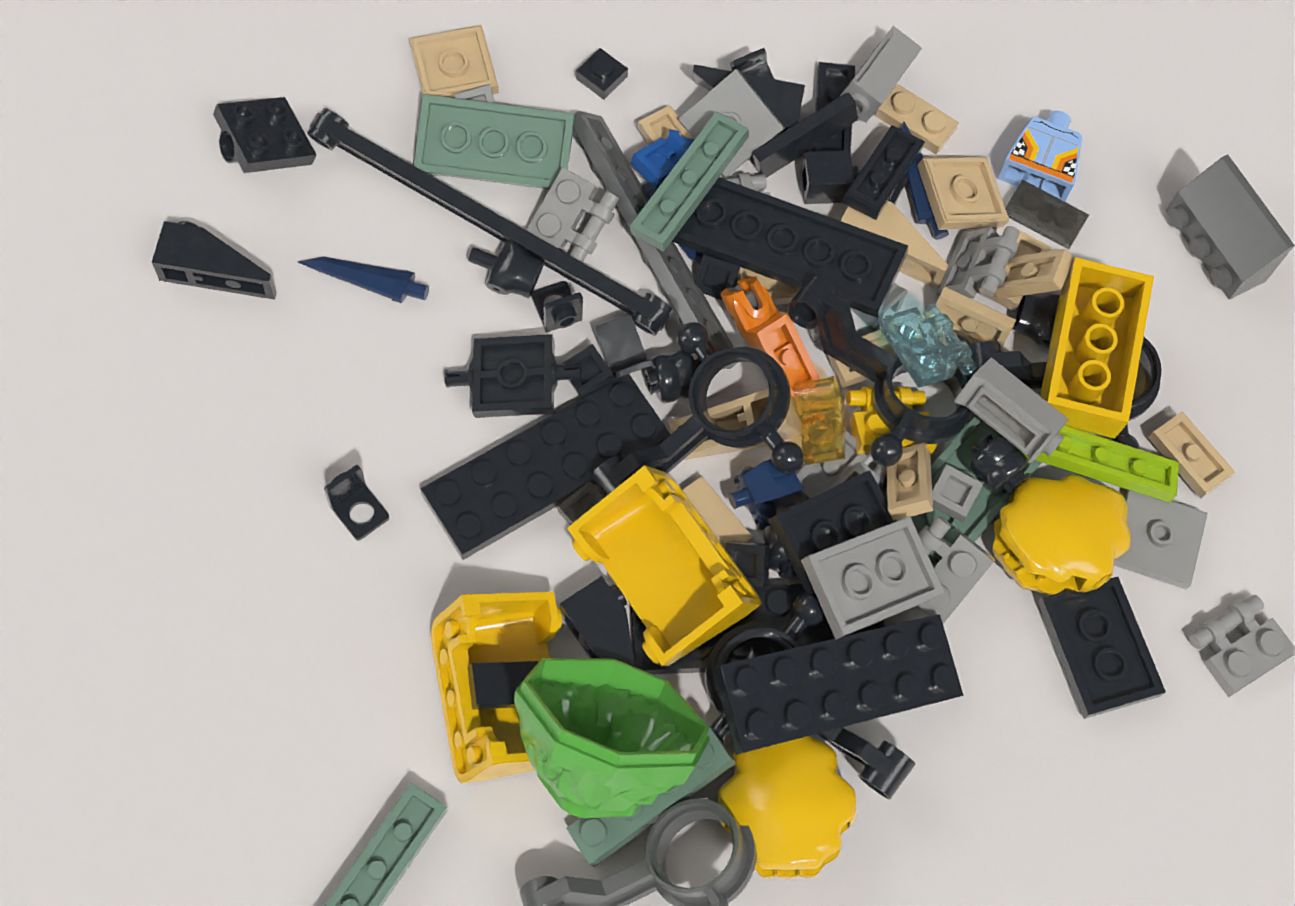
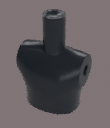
(510, 270)
(1037, 317)

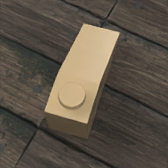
(921, 261)
(738, 415)

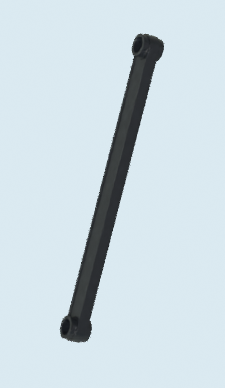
(647, 312)

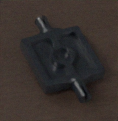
(513, 376)

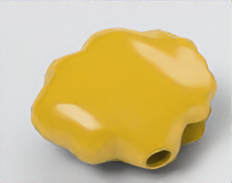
(1061, 534)
(791, 805)

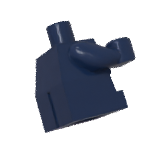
(764, 491)

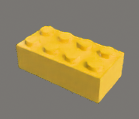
(1097, 346)

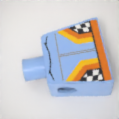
(1045, 155)

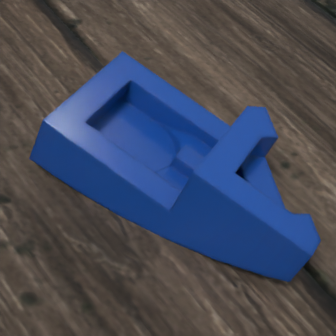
(660, 157)

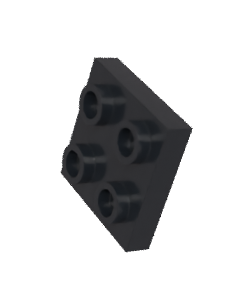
(262, 135)

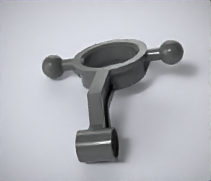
(651, 872)

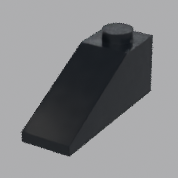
(780, 96)
(200, 259)
(600, 621)

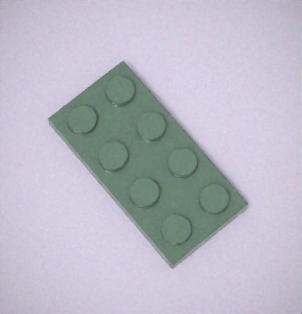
(492, 141)
(986, 505)

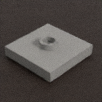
(741, 103)
(1162, 539)

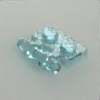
(920, 350)

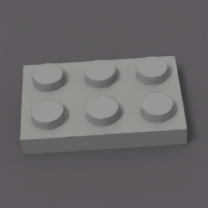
(872, 577)

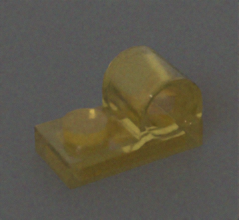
(822, 419)

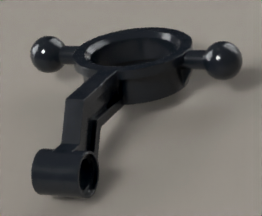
(820, 307)
(693, 339)
(1033, 375)
(883, 767)

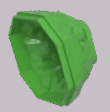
(606, 734)

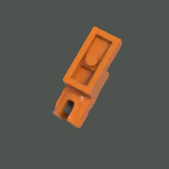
(768, 329)

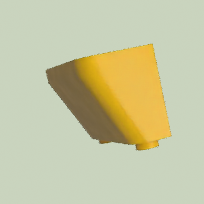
(665, 564)
(485, 630)

